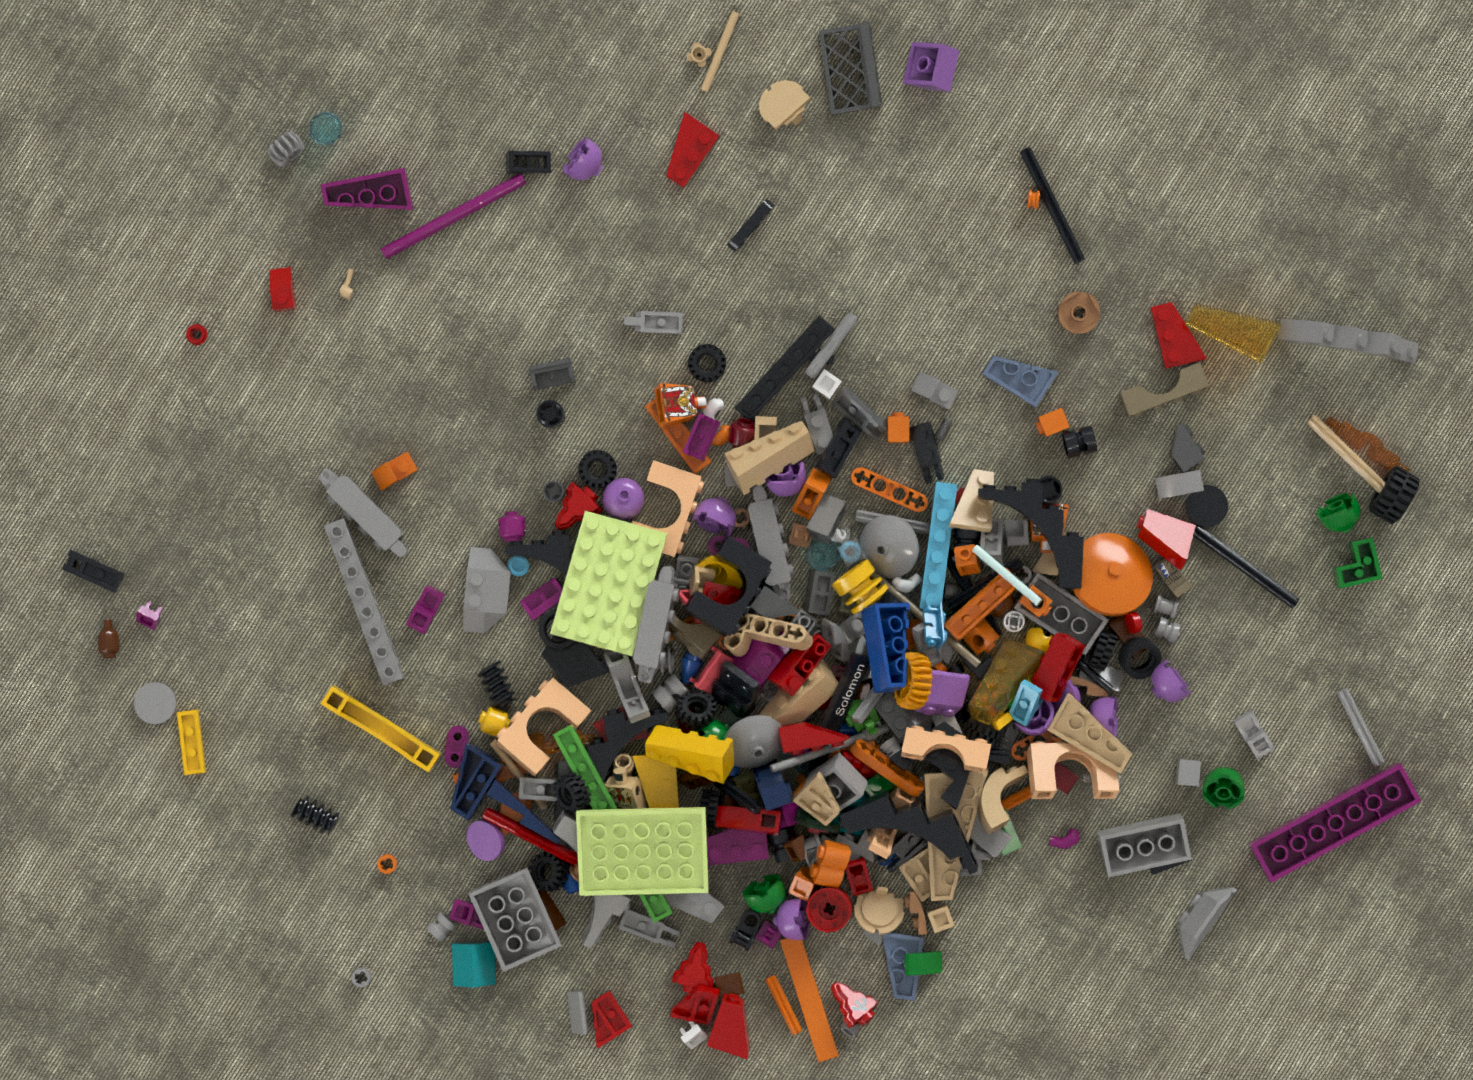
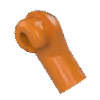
(722, 436)

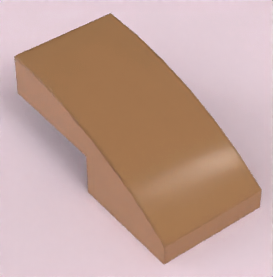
(1090, 688)

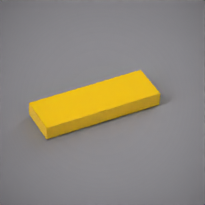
(191, 742)

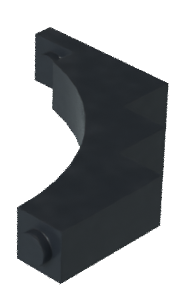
(940, 830)

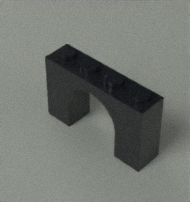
(751, 569)

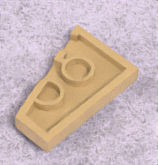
(974, 512)

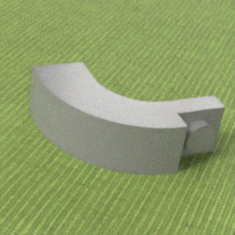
(626, 686)

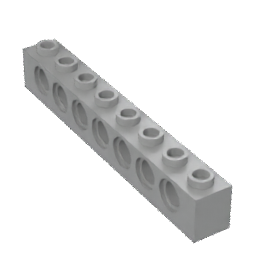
(364, 601)

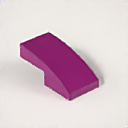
(425, 609)
(465, 913)

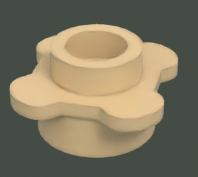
(697, 48)

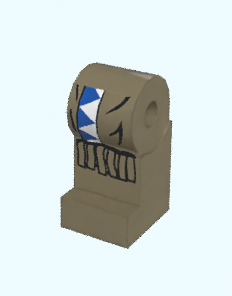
(1172, 578)

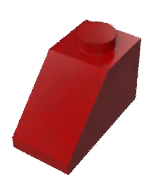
(282, 290)

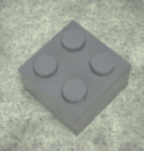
(842, 779)

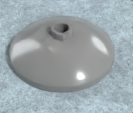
(899, 544)
(755, 741)

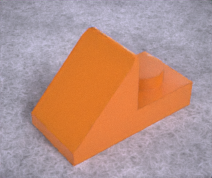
(394, 471)

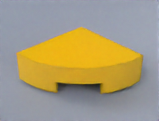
(1001, 721)

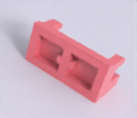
(711, 671)

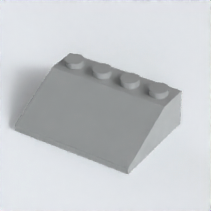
(514, 919)

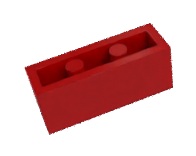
(1057, 666)

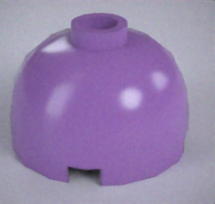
(584, 161)
(789, 481)
(623, 499)
(715, 516)
(1168, 683)
(1104, 711)
(1040, 721)
(792, 919)

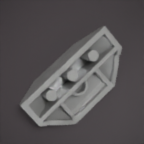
(485, 590)
(1201, 916)

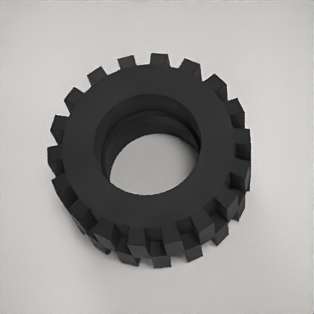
(1395, 495)

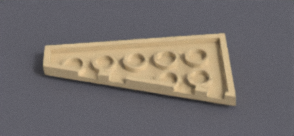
(942, 870)

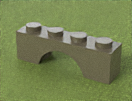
(1188, 381)
(695, 637)

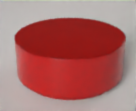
(1133, 622)

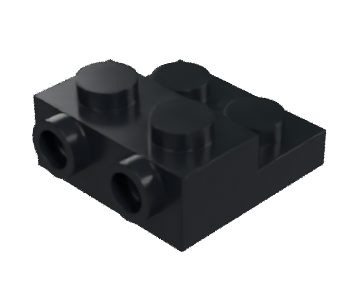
(735, 690)

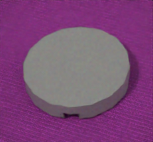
(155, 703)

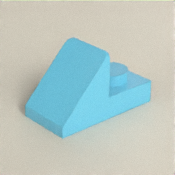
(1026, 702)

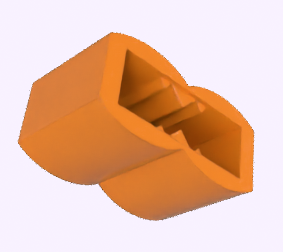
(831, 863)

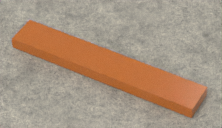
(809, 999)

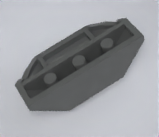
(900, 718)

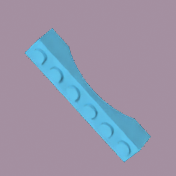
(938, 544)

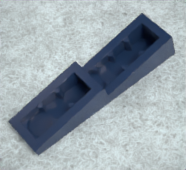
(530, 820)

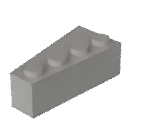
(698, 904)

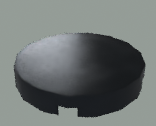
(1207, 506)

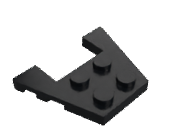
(575, 663)
(945, 761)

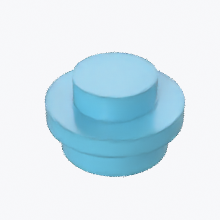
(518, 565)

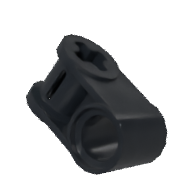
(745, 933)

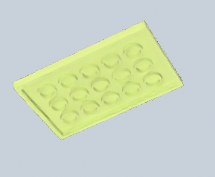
(608, 583)
(642, 851)

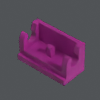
(701, 437)
(542, 599)

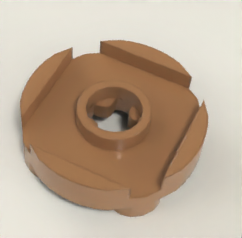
(1082, 301)

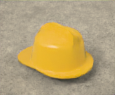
(724, 573)

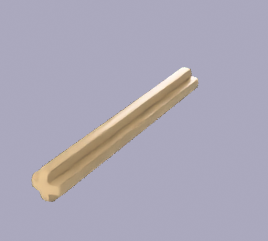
(1346, 453)

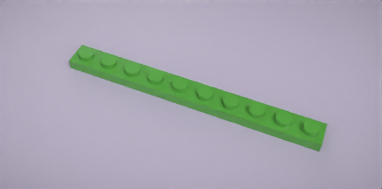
(601, 799)

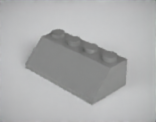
(1144, 845)

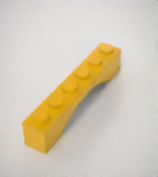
(381, 728)

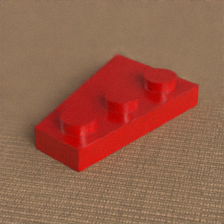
(690, 149)
(1174, 337)

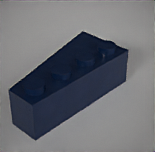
(772, 787)

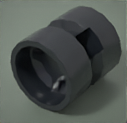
(550, 414)
(1079, 441)
(1051, 489)
(966, 537)
(777, 841)

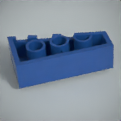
(886, 644)

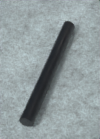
(1092, 674)

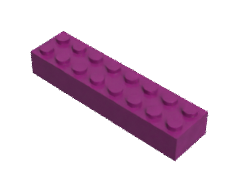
(1334, 822)

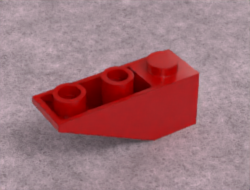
(798, 665)
(804, 735)
(742, 819)

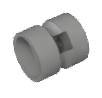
(670, 693)

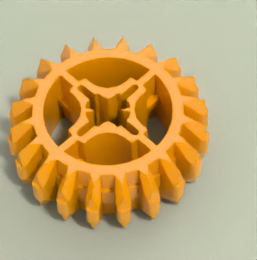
(917, 682)

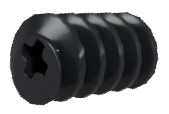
(497, 685)
(315, 814)

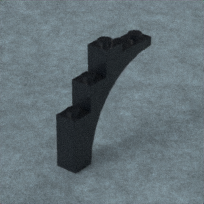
(1028, 501)
(555, 553)
(618, 732)

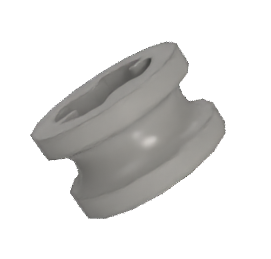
(358, 971)

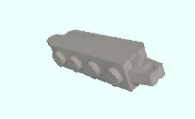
(364, 511)
(768, 541)
(655, 623)

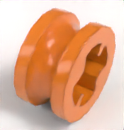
(1033, 199)
(385, 857)

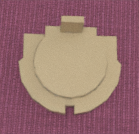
(783, 103)
(879, 911)

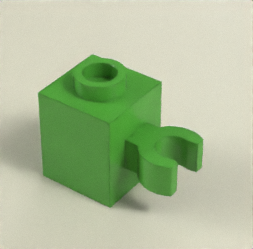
(869, 722)

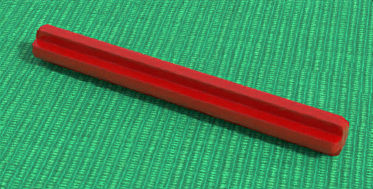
(530, 836)

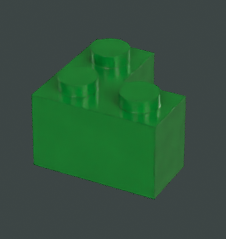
(1364, 566)

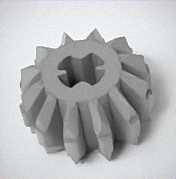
(285, 148)

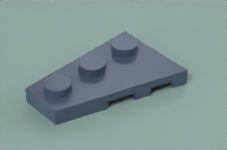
(1020, 379)
(896, 947)

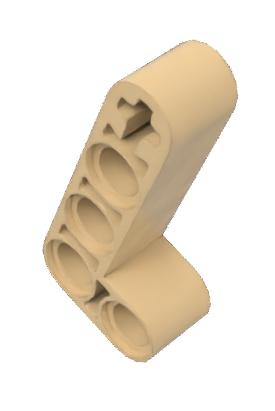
(769, 634)

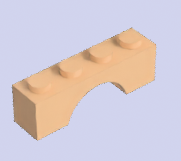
(920, 743)

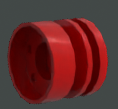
(823, 919)

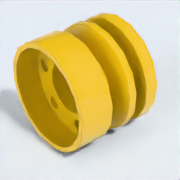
(860, 586)

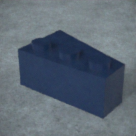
(474, 780)

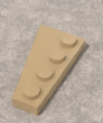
(1083, 731)

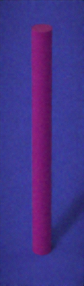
(453, 216)

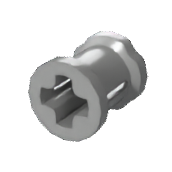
(1165, 606)

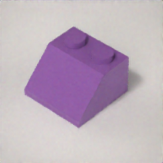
(931, 66)
(946, 694)

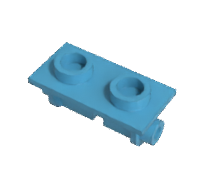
(935, 634)

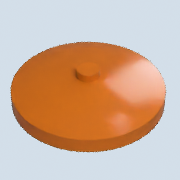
(1114, 575)

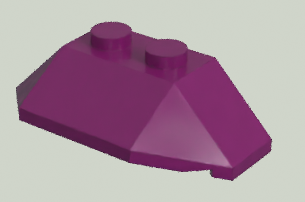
(761, 660)

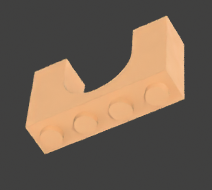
(685, 486)
(551, 698)
(1043, 758)

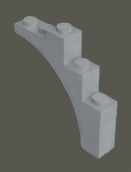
(1349, 339)
(603, 905)

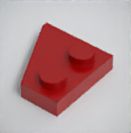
(697, 1005)
(608, 1018)

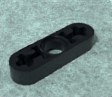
(750, 225)

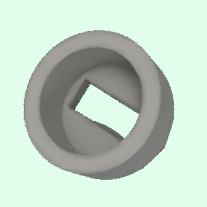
(850, 1031)

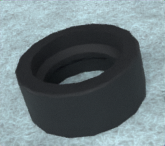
(544, 636)
(1131, 648)

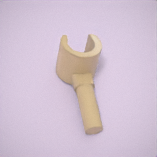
(345, 291)

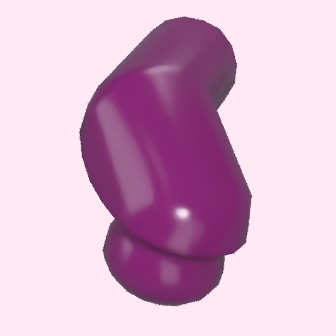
(1067, 841)

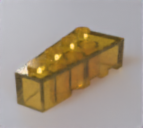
(1238, 331)
(1001, 682)

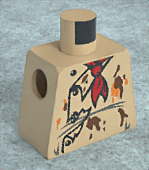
(626, 790)

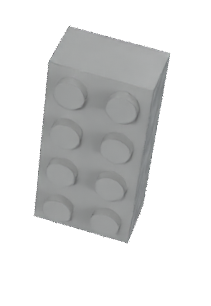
(1066, 615)

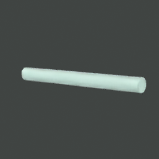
(1007, 575)

